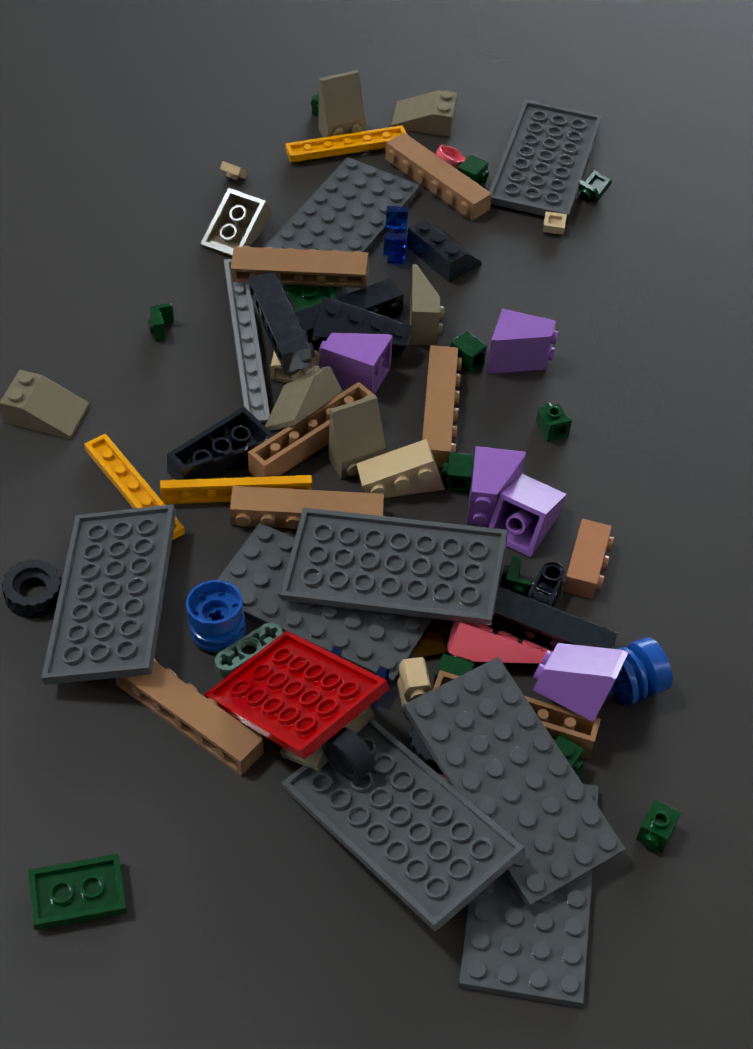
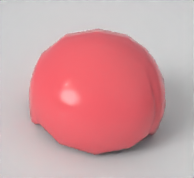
(450, 155)

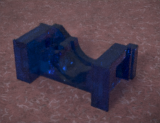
(396, 239)

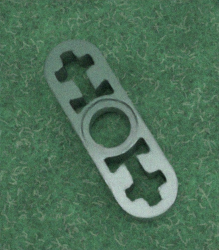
(253, 639)

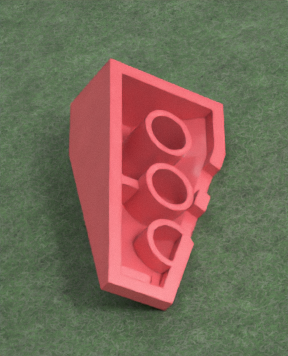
(481, 644)

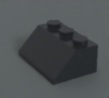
(440, 250)

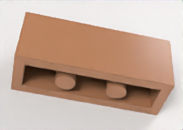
(588, 559)

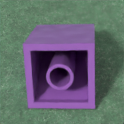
(521, 343)
(357, 358)
(491, 474)
(527, 512)
(579, 676)

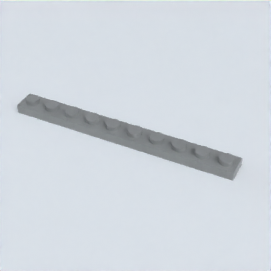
(247, 347)

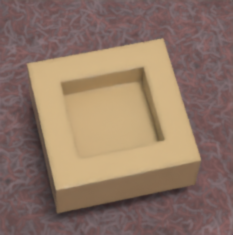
(233, 171)
(554, 223)

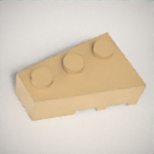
(401, 471)

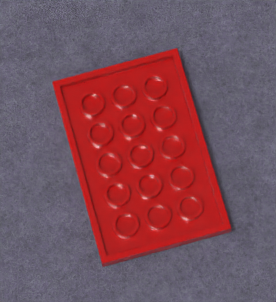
(297, 693)

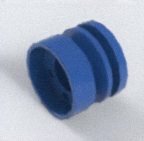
(215, 615)
(642, 673)

